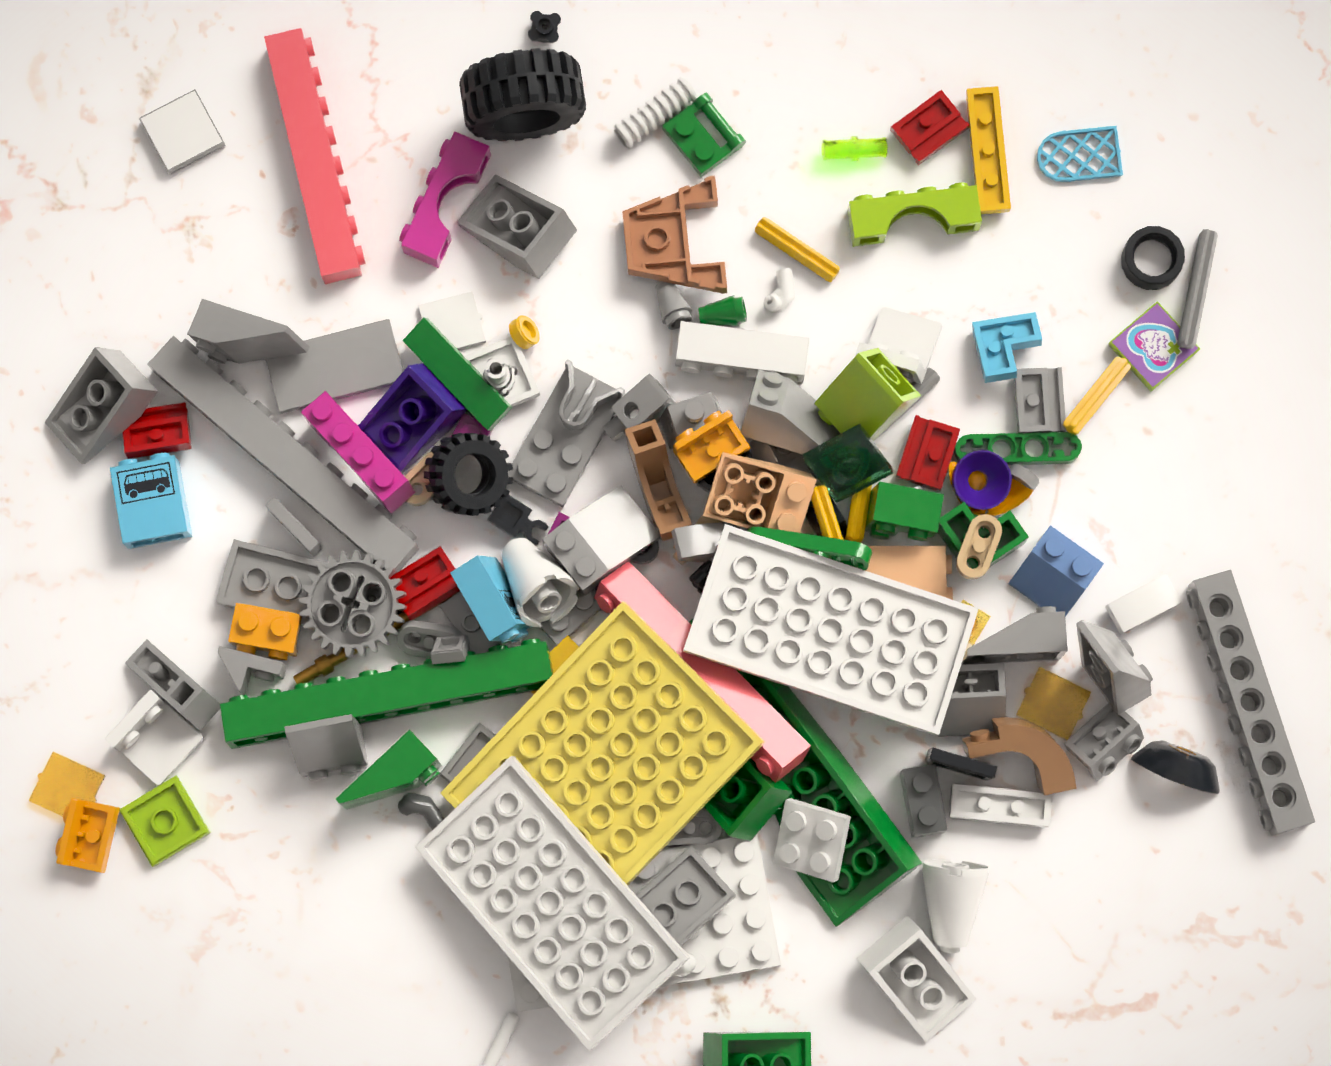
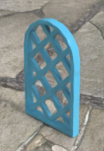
(1062, 167)

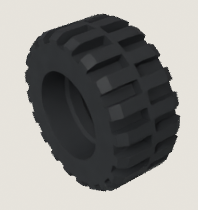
(522, 94)

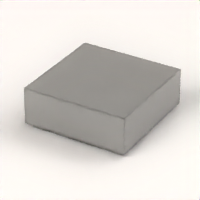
(450, 649)

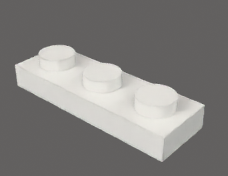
(1000, 805)

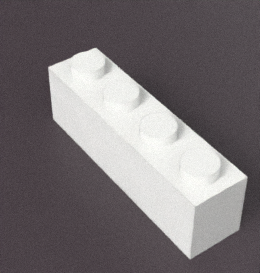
(740, 351)

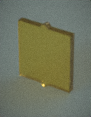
(1053, 703)
(65, 780)

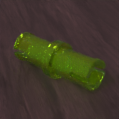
(854, 148)

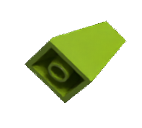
(868, 394)

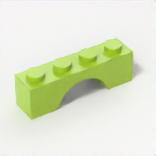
(953, 208)

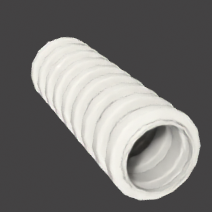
(655, 112)

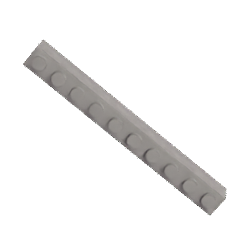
(282, 455)

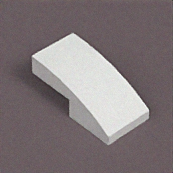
(1143, 604)

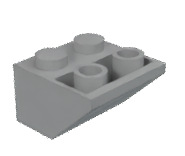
(975, 699)

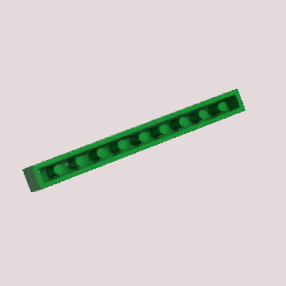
(389, 693)

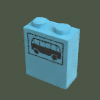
(150, 501)
(490, 598)

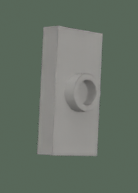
(464, 620)

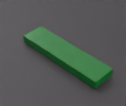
(457, 374)

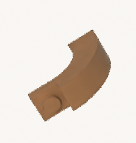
(656, 478)
(1050, 762)

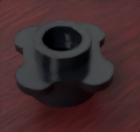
(544, 35)

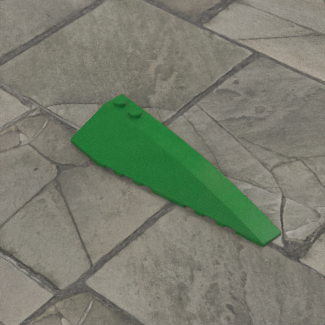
(874, 849)

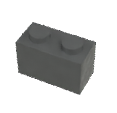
(923, 801)

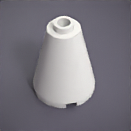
(537, 583)
(953, 900)

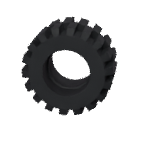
(493, 480)

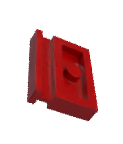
(929, 127)
(158, 431)
(928, 453)
(426, 583)

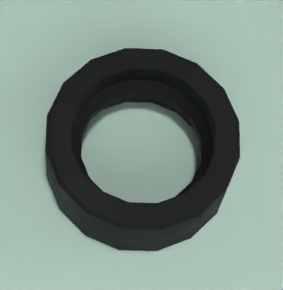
(1163, 236)

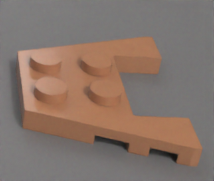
(659, 239)

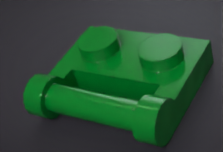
(694, 139)

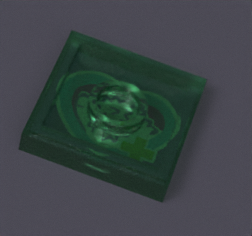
(848, 463)

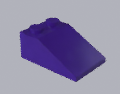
(412, 416)

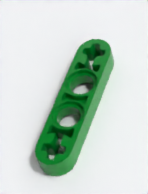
(1017, 445)
(840, 550)

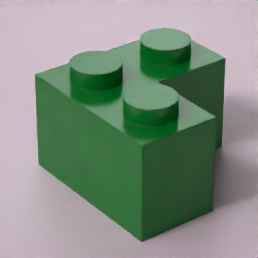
(904, 510)
(956, 523)

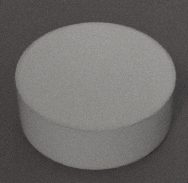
(1024, 476)

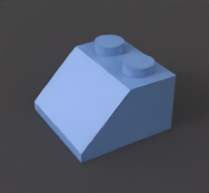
(1056, 572)

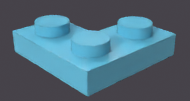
(998, 338)

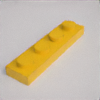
(988, 149)

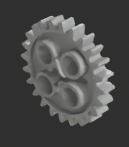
(324, 595)

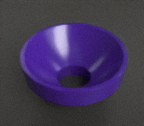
(996, 474)

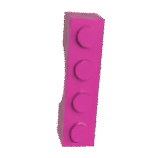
(460, 164)
(358, 452)

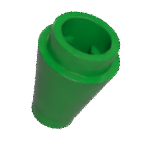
(724, 312)

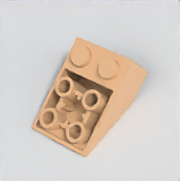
(759, 494)

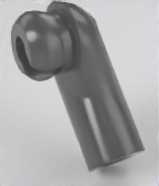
(421, 805)

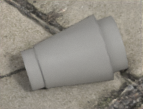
(672, 305)

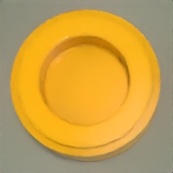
(524, 332)

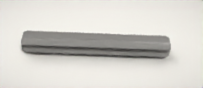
(1197, 289)

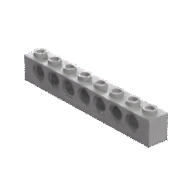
(1223, 589)

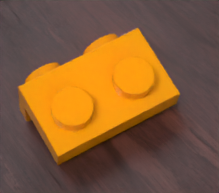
(701, 449)
(265, 630)
(87, 835)

